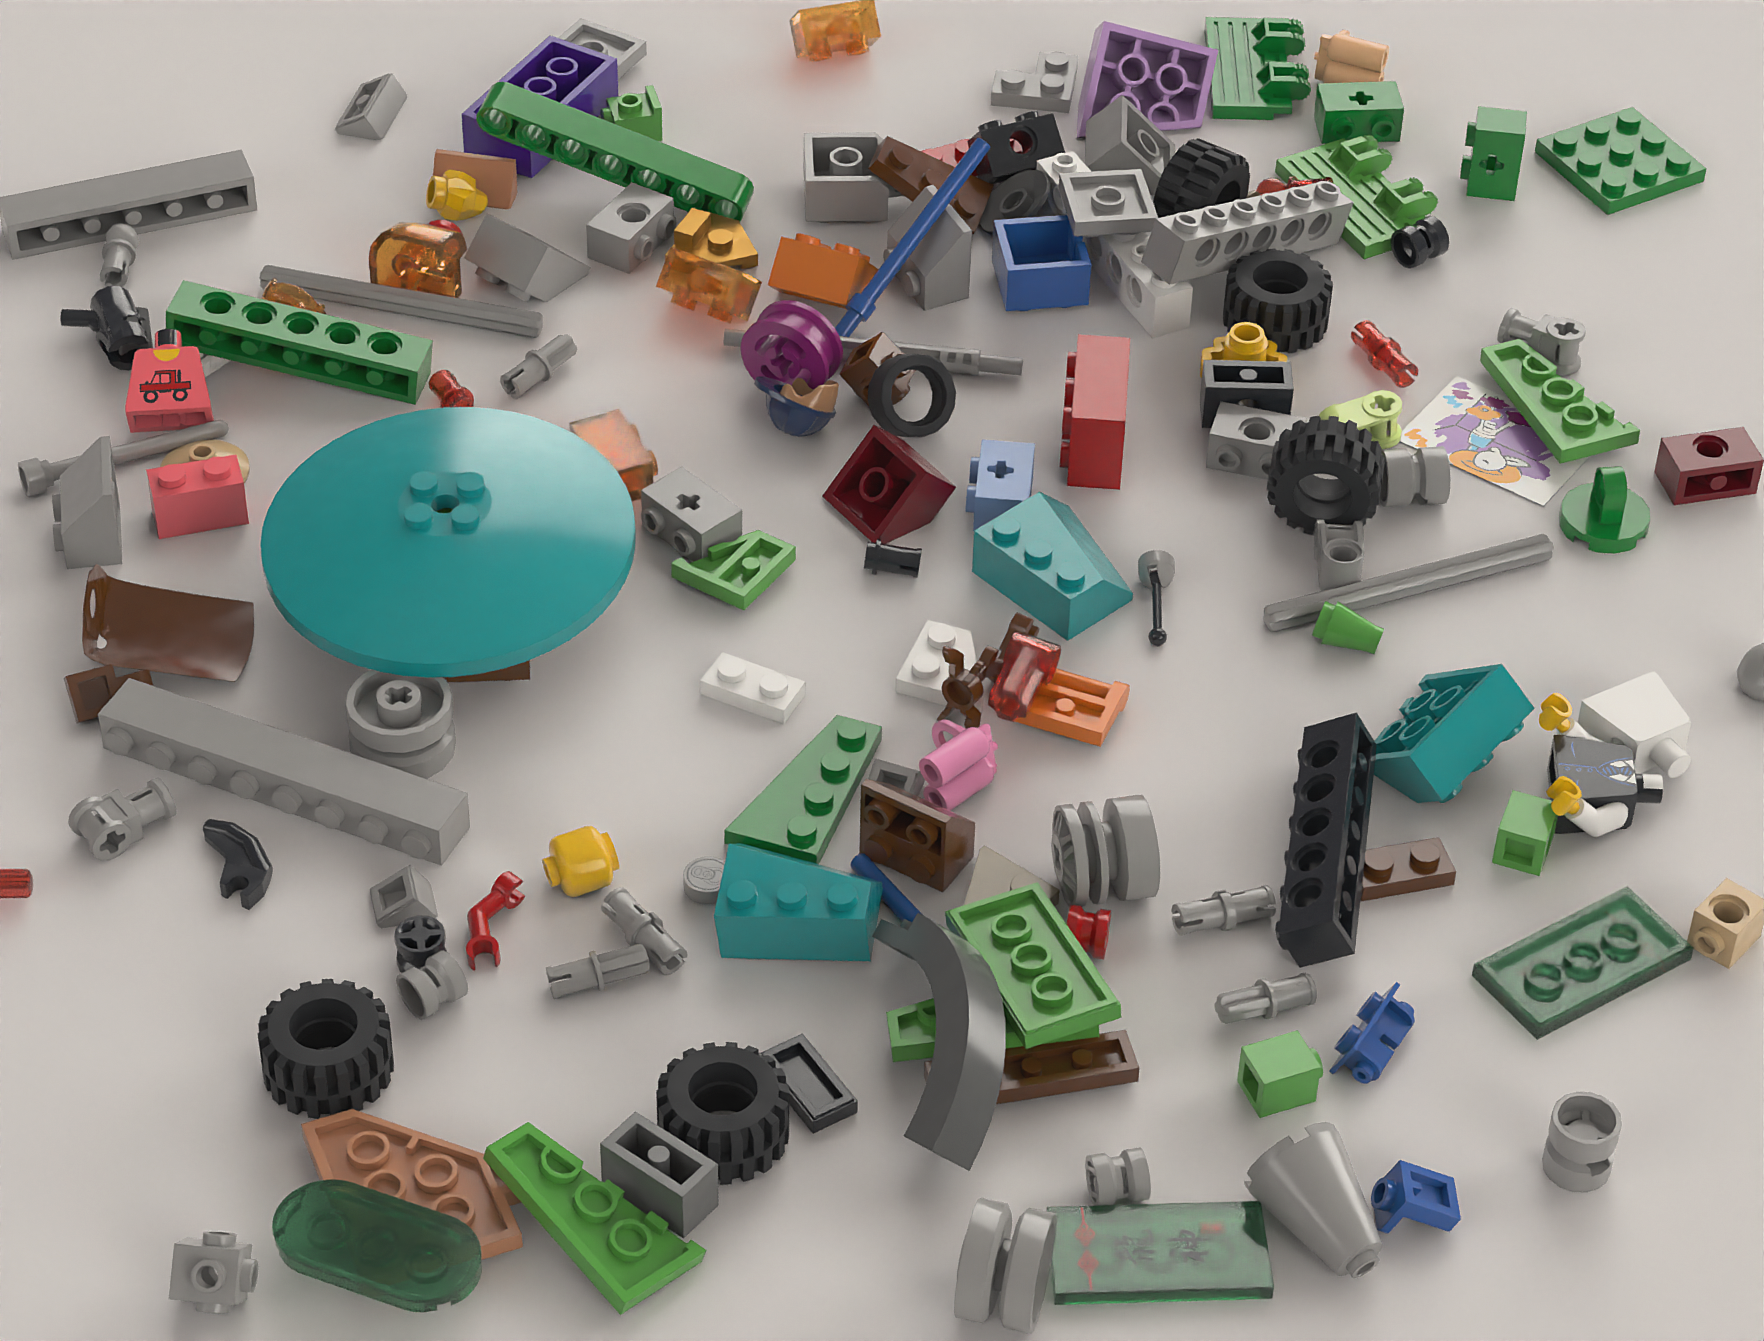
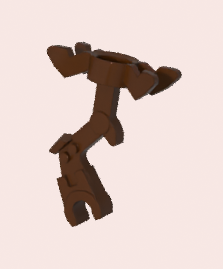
(965, 686)

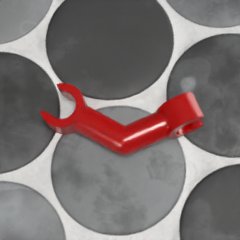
(502, 895)

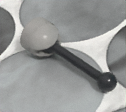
(1155, 580)

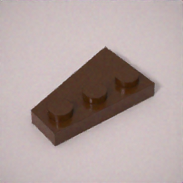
(913, 170)

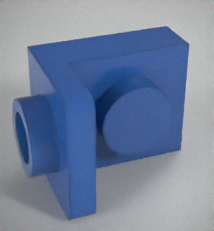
(1417, 1195)

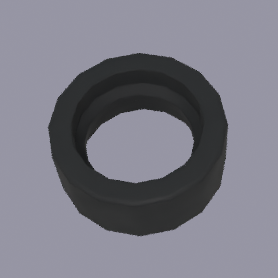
(942, 395)

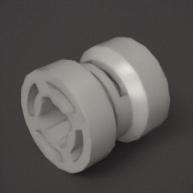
(432, 984)
(1118, 1177)

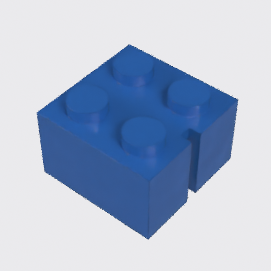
(1040, 263)

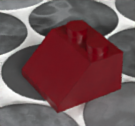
(888, 488)

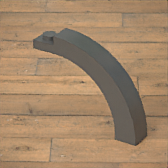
(967, 1041)

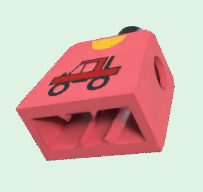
(167, 387)

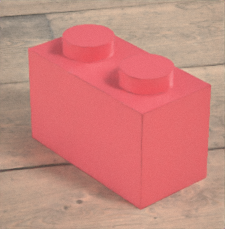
(197, 496)

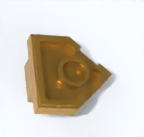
(715, 239)

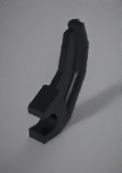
(245, 861)

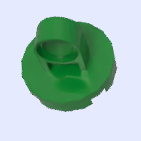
(1605, 513)

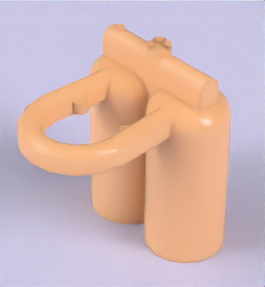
(1350, 59)

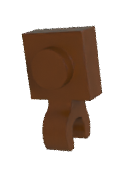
(95, 687)

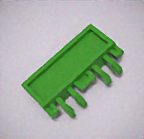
(1378, 203)

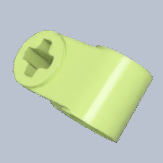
(1376, 420)

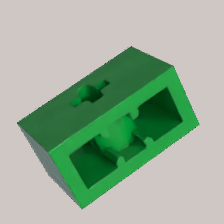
(1358, 111)
(1495, 153)

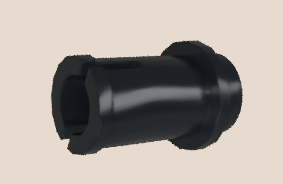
(892, 559)

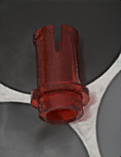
(449, 390)

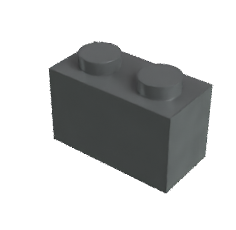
(660, 1173)

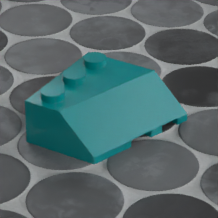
(1049, 565)
(1449, 731)
(793, 909)

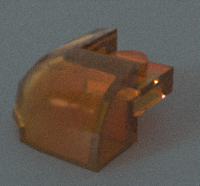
(418, 258)

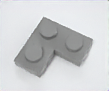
(1045, 90)

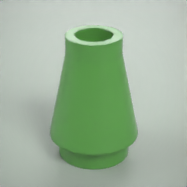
(1346, 629)

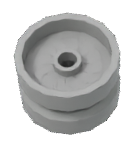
(402, 721)
(996, 1263)

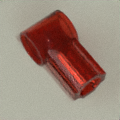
(1025, 668)

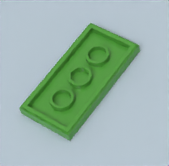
(1038, 964)

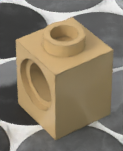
(1727, 923)

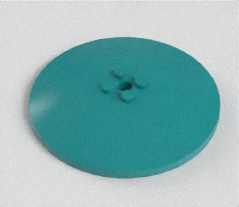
(409, 591)

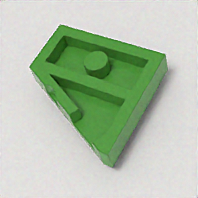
(737, 569)

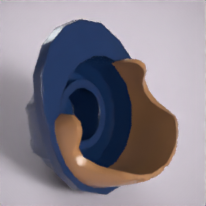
(797, 407)

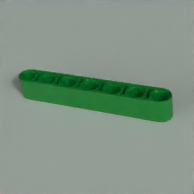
(612, 151)

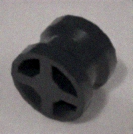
(418, 940)

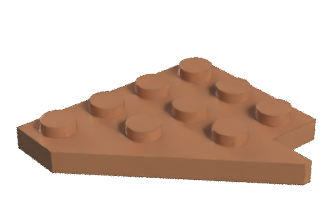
(417, 1170)

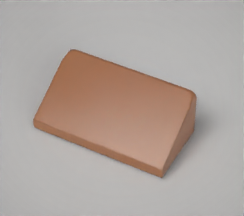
(493, 174)

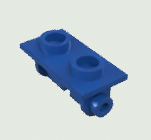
(1361, 1046)

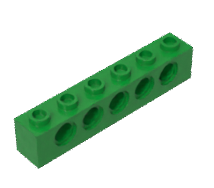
(301, 342)

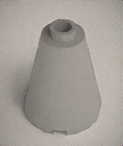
(1318, 1199)

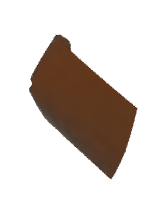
(166, 629)

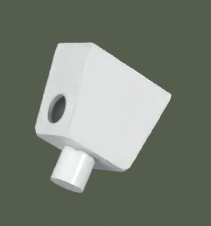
(1644, 719)

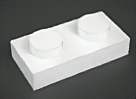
(752, 688)

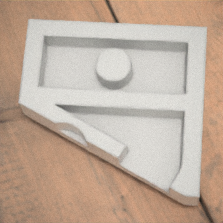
(925, 665)

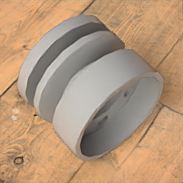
(1117, 850)

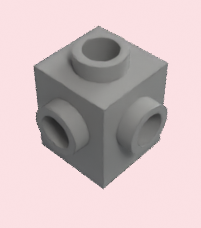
(195, 1277)

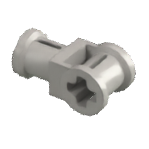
(1547, 337)
(120, 818)

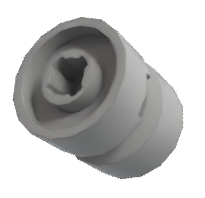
(1415, 476)
(1581, 1141)

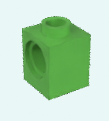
(1525, 833)

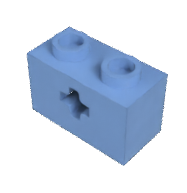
(1001, 479)

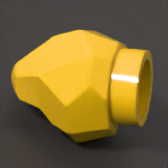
(455, 196)

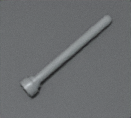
(39, 475)

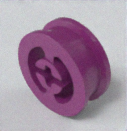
(791, 344)

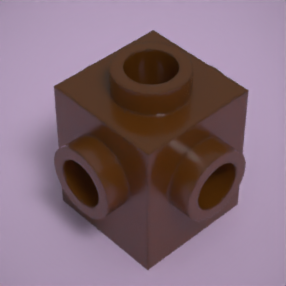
(866, 359)

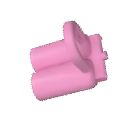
(959, 765)

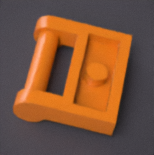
(1077, 707)

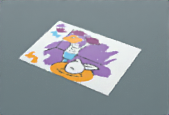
(1489, 440)

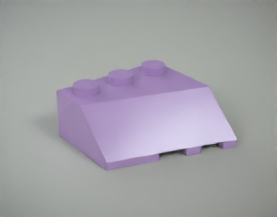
(1154, 72)

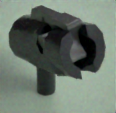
(117, 323)

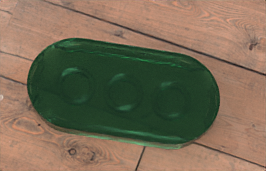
(377, 1245)

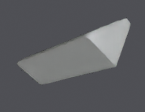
(372, 108)

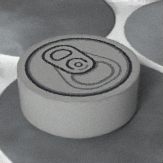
(703, 879)

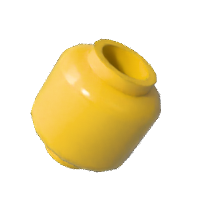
(581, 861)

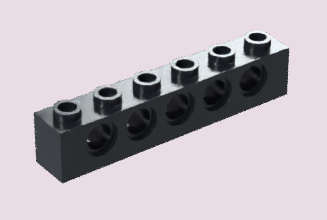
(1327, 841)

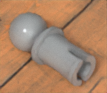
(118, 254)

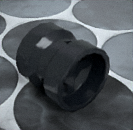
(1418, 242)

